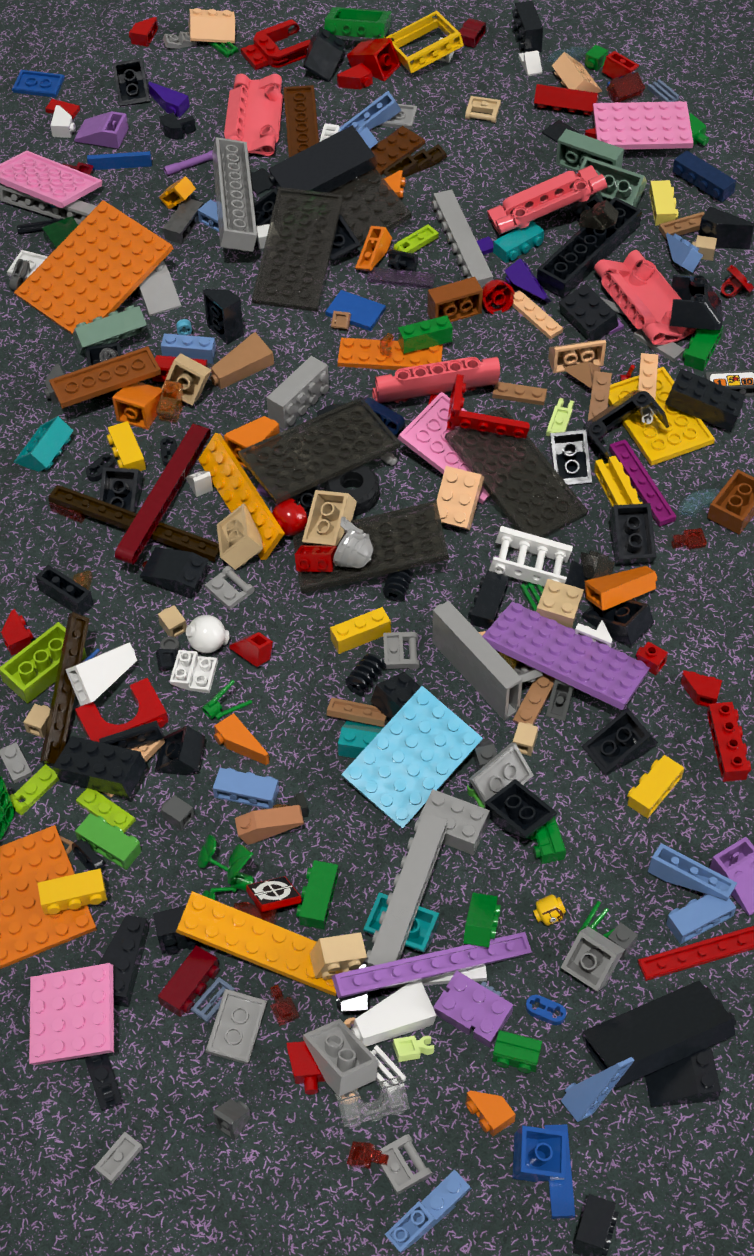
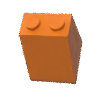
(137, 404)
(251, 434)

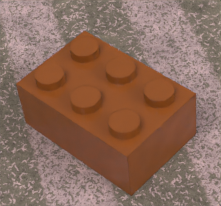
(456, 300)
(734, 503)

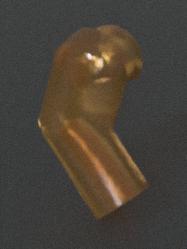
(384, 348)

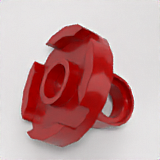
(736, 280)

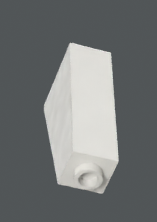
(100, 672)
(396, 1015)

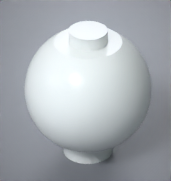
(206, 634)

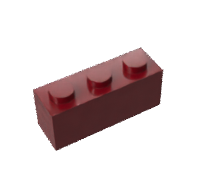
(189, 981)

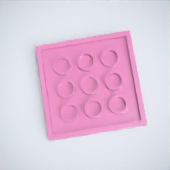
(71, 1014)

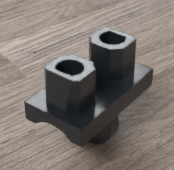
(402, 260)

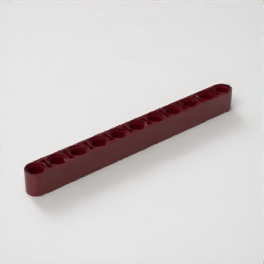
(162, 494)

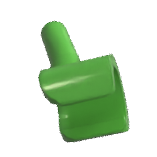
(471, 792)

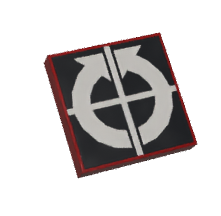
(273, 894)

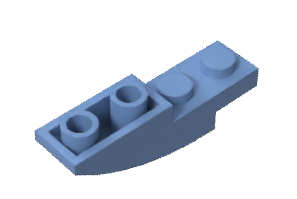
(429, 1212)

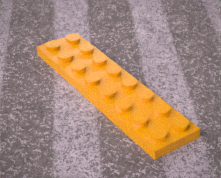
(237, 489)
(251, 940)

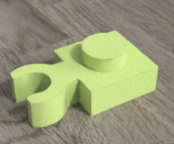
(409, 1048)

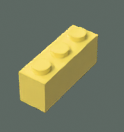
(663, 202)

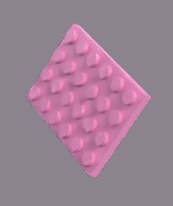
(643, 125)
(46, 179)
(427, 438)

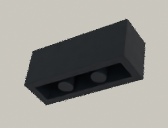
(64, 590)
(488, 600)

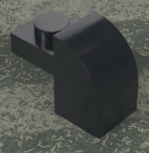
(176, 128)
(579, 207)

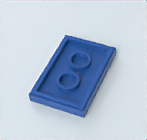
(38, 83)
(363, 311)

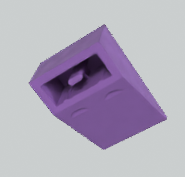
(104, 130)
(738, 865)

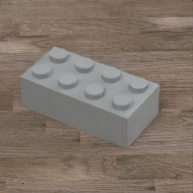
(298, 392)

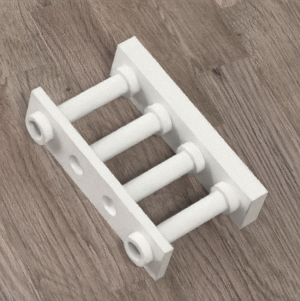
(533, 544)

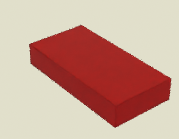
(70, 108)

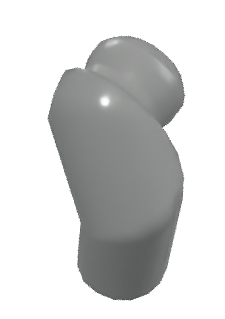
(389, 459)

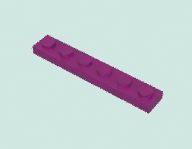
(643, 482)

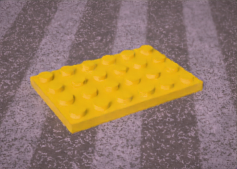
(654, 439)

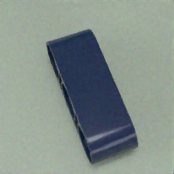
(387, 415)

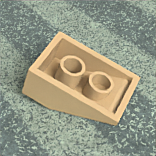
(325, 517)
(238, 537)

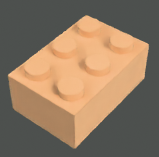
(458, 497)

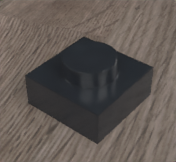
(166, 658)

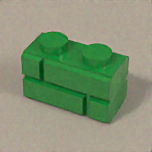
(548, 843)
(517, 1052)

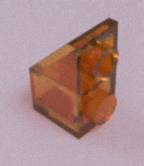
(170, 401)

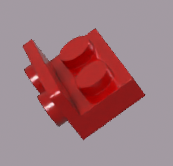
(315, 558)

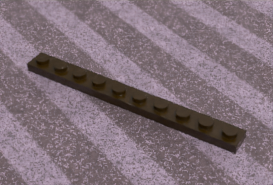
(123, 518)

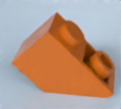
(396, 182)
(492, 1111)

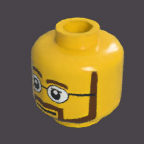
(549, 910)

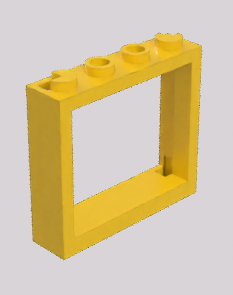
(432, 52)

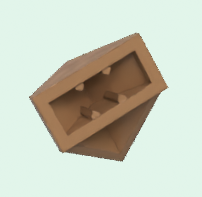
(583, 372)

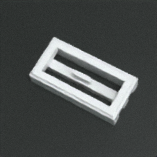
(389, 1063)

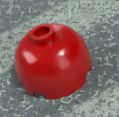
(499, 293)
(290, 517)

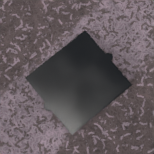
(556, 130)
(260, 181)

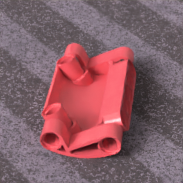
(546, 198)
(642, 296)
(435, 378)

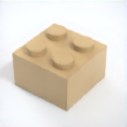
(191, 375)
(560, 602)
(337, 955)

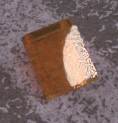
(84, 579)

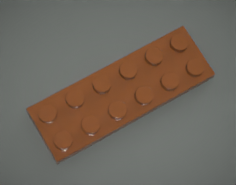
(104, 377)

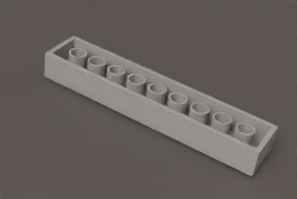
(234, 195)

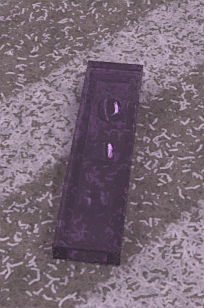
(401, 278)

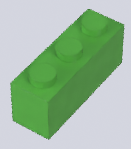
(109, 841)

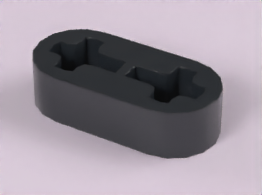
(164, 451)
(97, 466)

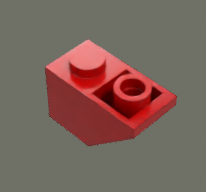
(15, 634)
(253, 648)
(701, 688)

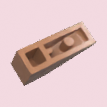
(268, 822)

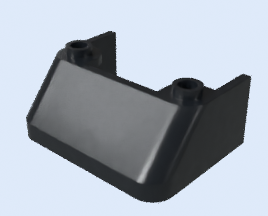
(699, 304)
(626, 406)

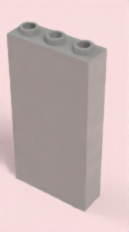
(476, 660)

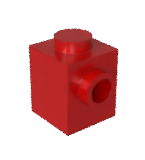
(652, 656)

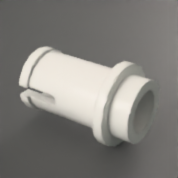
(647, 414)

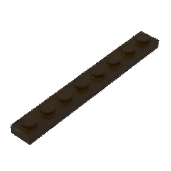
(64, 693)

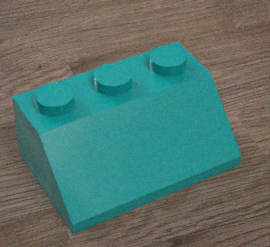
(45, 445)
(355, 738)
(421, 932)

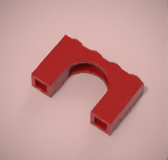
(149, 710)

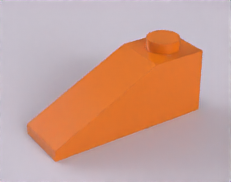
(374, 248)
(238, 739)

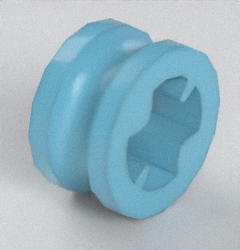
(184, 323)

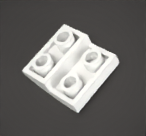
(193, 671)

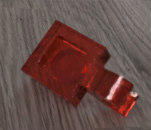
(691, 538)
(283, 1009)
(364, 1153)

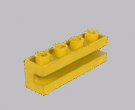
(615, 482)

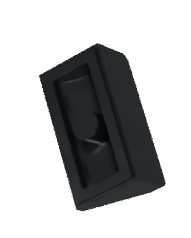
(576, 576)

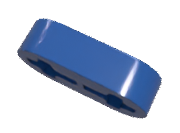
(544, 1014)

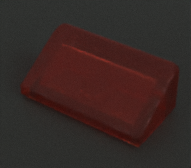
(76, 516)

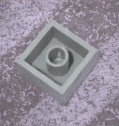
(592, 958)

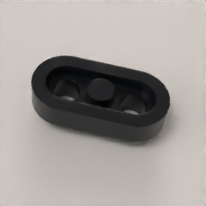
(87, 856)

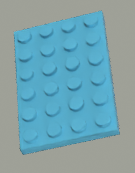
(411, 757)

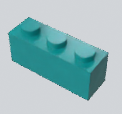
(518, 242)

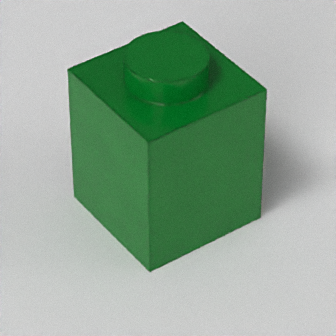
(595, 57)

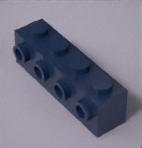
(704, 176)

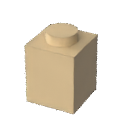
(706, 246)
(172, 621)
(37, 720)
(526, 737)

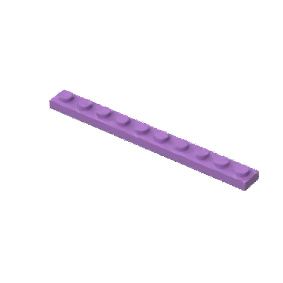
(429, 965)

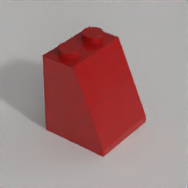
(377, 56)

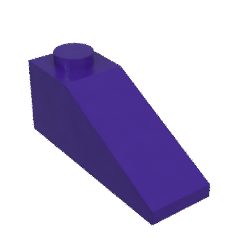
(169, 99)
(522, 277)

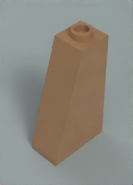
(242, 361)

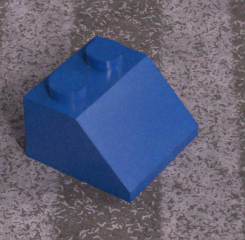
(539, 1154)

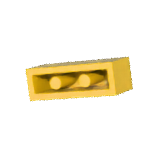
(125, 447)
(360, 630)
(655, 786)
(72, 891)

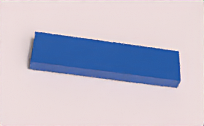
(120, 160)
(562, 1190)

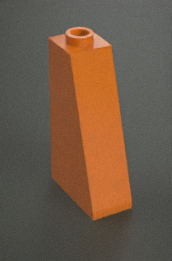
(620, 587)

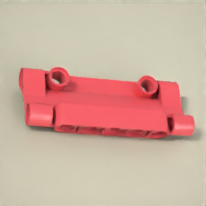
(255, 113)

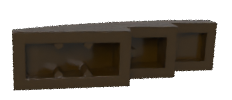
(417, 162)

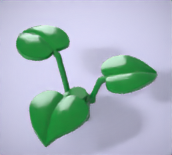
(236, 861)

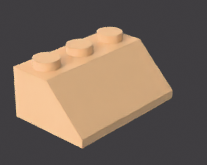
(211, 25)
(574, 74)
(576, 353)

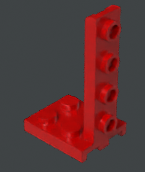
(478, 421)

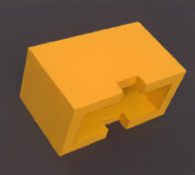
(177, 192)

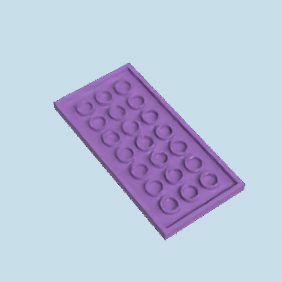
(566, 655)

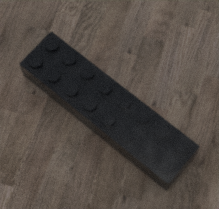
(584, 249)

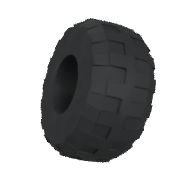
(364, 480)

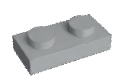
(15, 762)
(118, 1157)

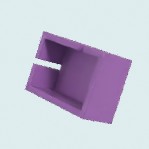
(472, 1005)

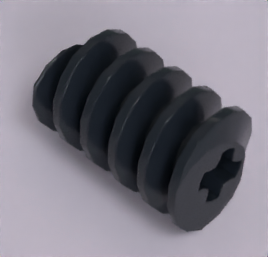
(397, 584)
(365, 674)

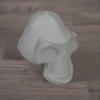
(354, 548)

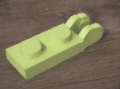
(560, 417)

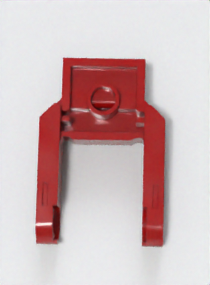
(266, 52)

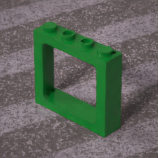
(358, 22)

